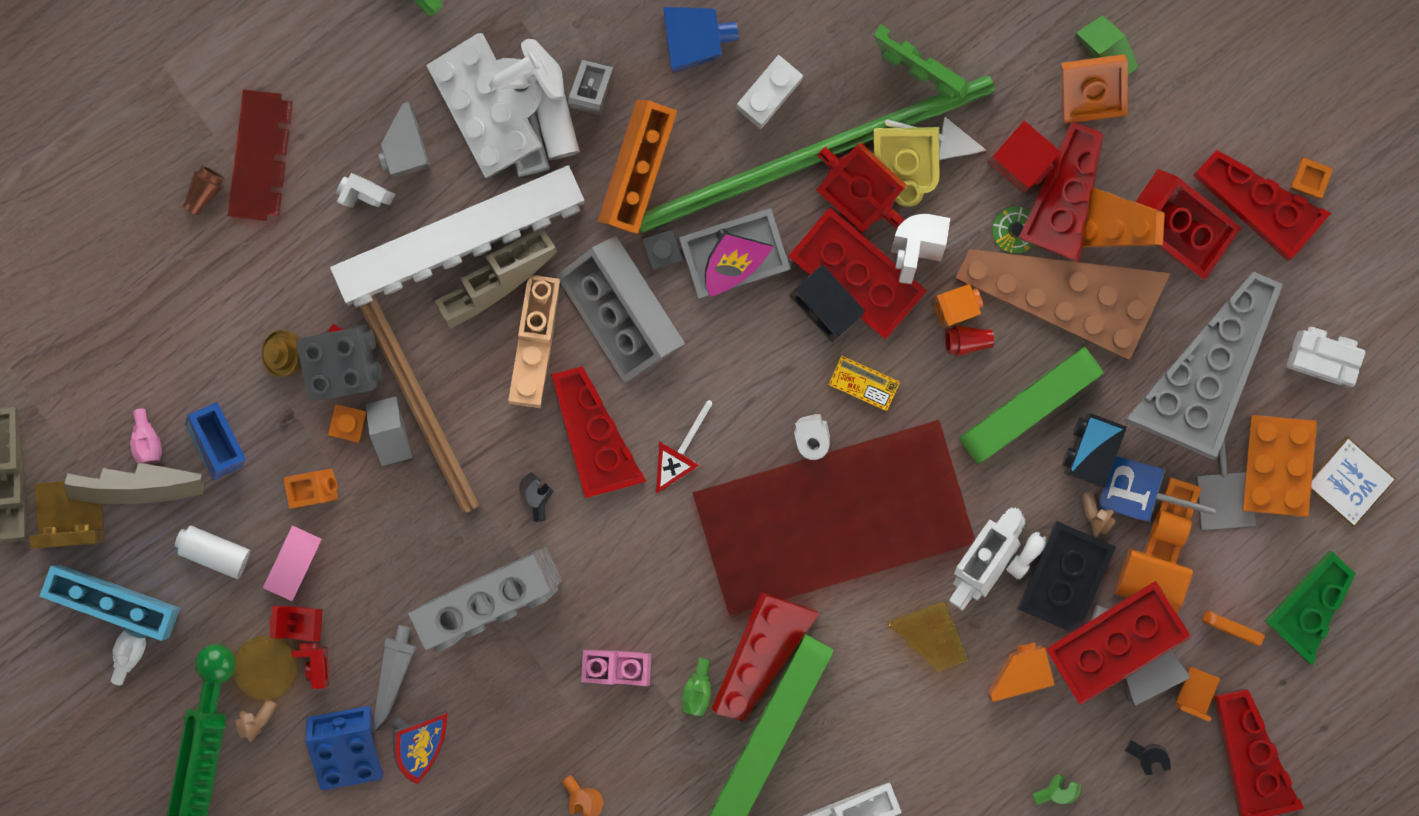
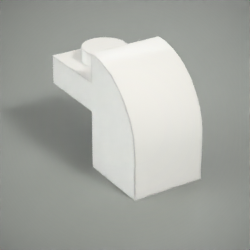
(919, 237)

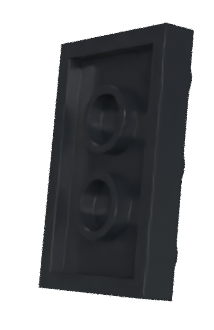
(1066, 577)

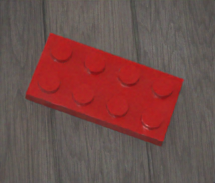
(860, 269)
(1118, 643)

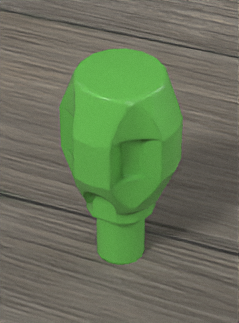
(697, 690)

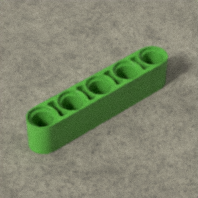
(1031, 405)

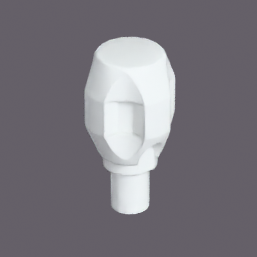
(126, 654)

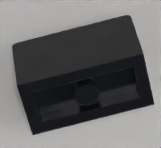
(827, 303)

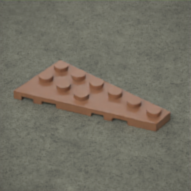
(1084, 299)

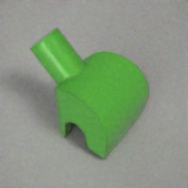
(1057, 792)

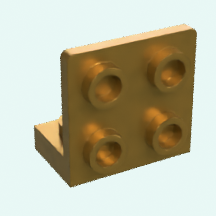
(64, 520)

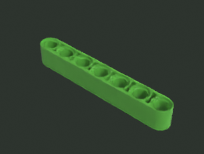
(773, 728)

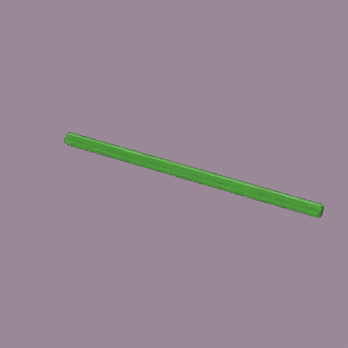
(807, 156)

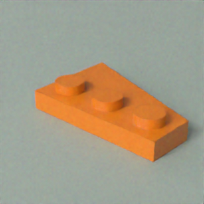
(1121, 222)

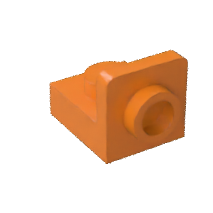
(311, 488)

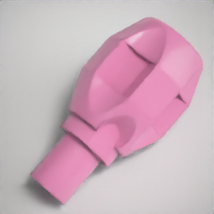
(144, 440)

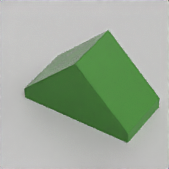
(1106, 40)

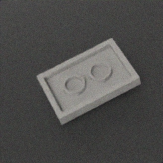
(756, 226)

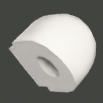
(812, 436)

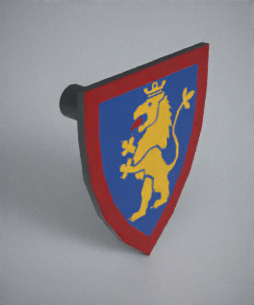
(418, 745)

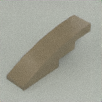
(489, 284)
(12, 480)
(147, 485)

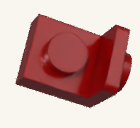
(317, 669)

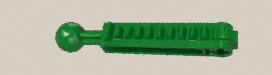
(201, 736)

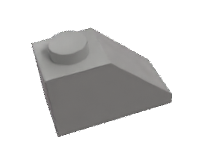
(403, 145)

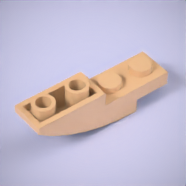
(534, 341)

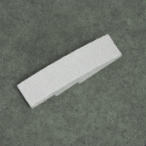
(872, 802)

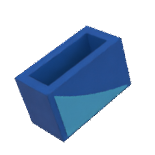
(215, 441)

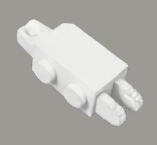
(987, 558)

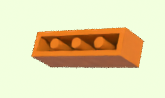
(637, 166)

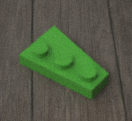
(905, 53)

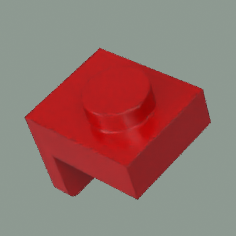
(296, 623)

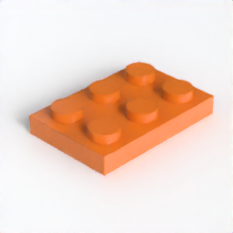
(1279, 466)

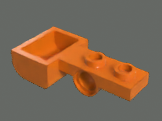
(1162, 549)

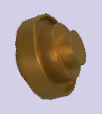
(281, 353)

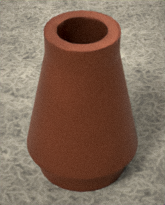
(202, 190)

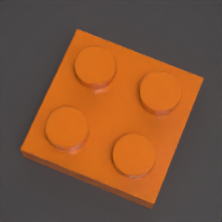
(1094, 88)

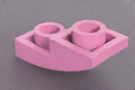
(292, 563)
(616, 667)

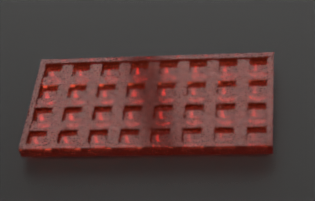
(834, 517)

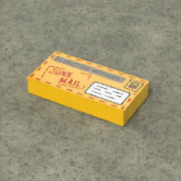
(864, 383)

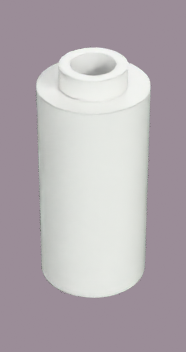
(557, 127)
(212, 551)

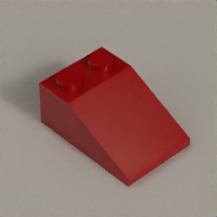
(1193, 227)

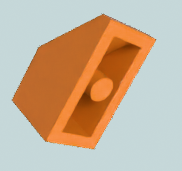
(957, 305)
(1022, 673)

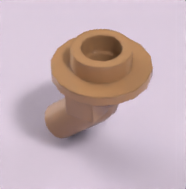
(1100, 520)
(250, 725)

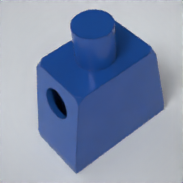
(695, 36)

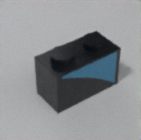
(1094, 449)

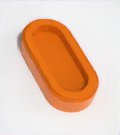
(1233, 628)

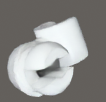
(1020, 564)

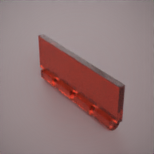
(254, 160)

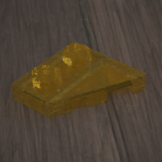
(932, 634)

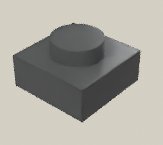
(662, 249)

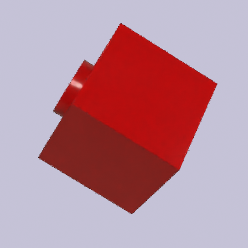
(1024, 157)

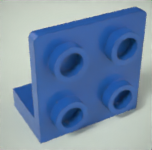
(343, 748)

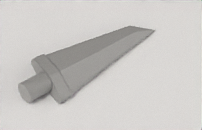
(394, 666)

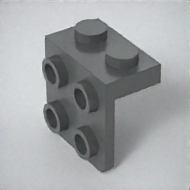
(339, 362)

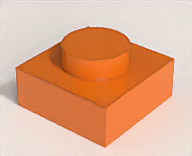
(1311, 178)
(347, 423)

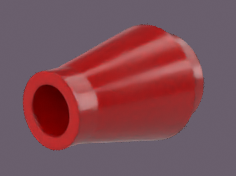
(965, 340)

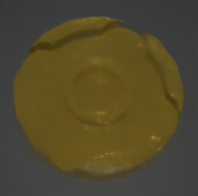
(265, 667)

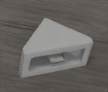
(590, 88)
(388, 431)

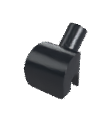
(535, 497)
(1149, 755)

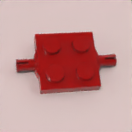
(861, 187)

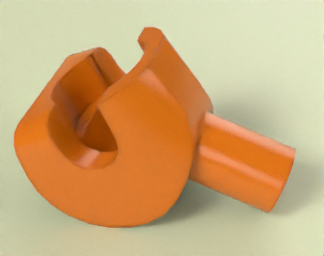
(583, 800)

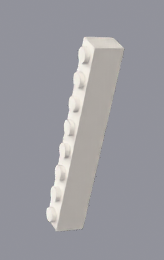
(457, 236)

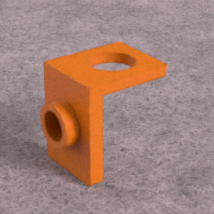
(1197, 693)

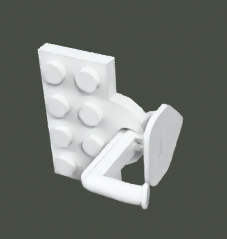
(488, 99)

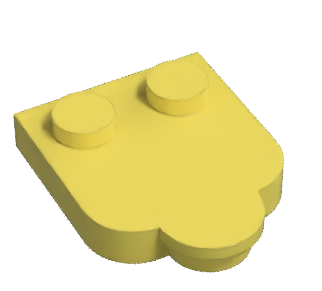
(913, 157)

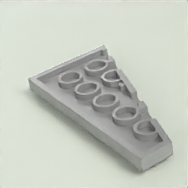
(1203, 386)

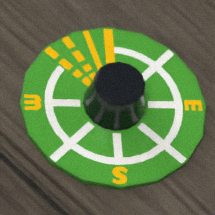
(1008, 228)

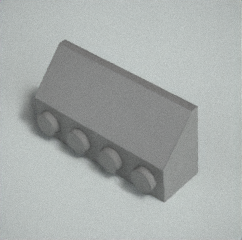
(620, 308)

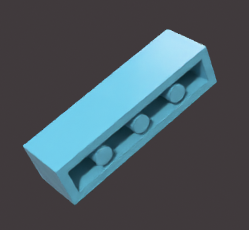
(110, 602)

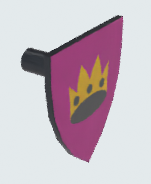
(732, 261)

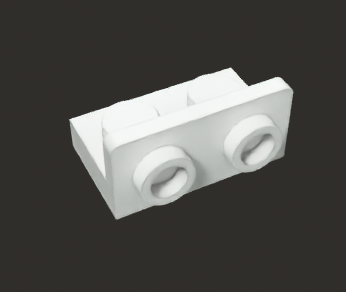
(358, 187)

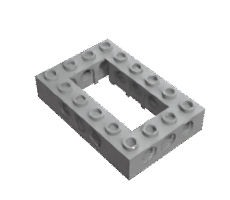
(495, 595)

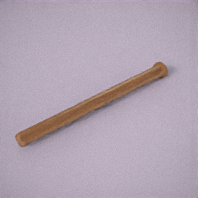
(419, 406)

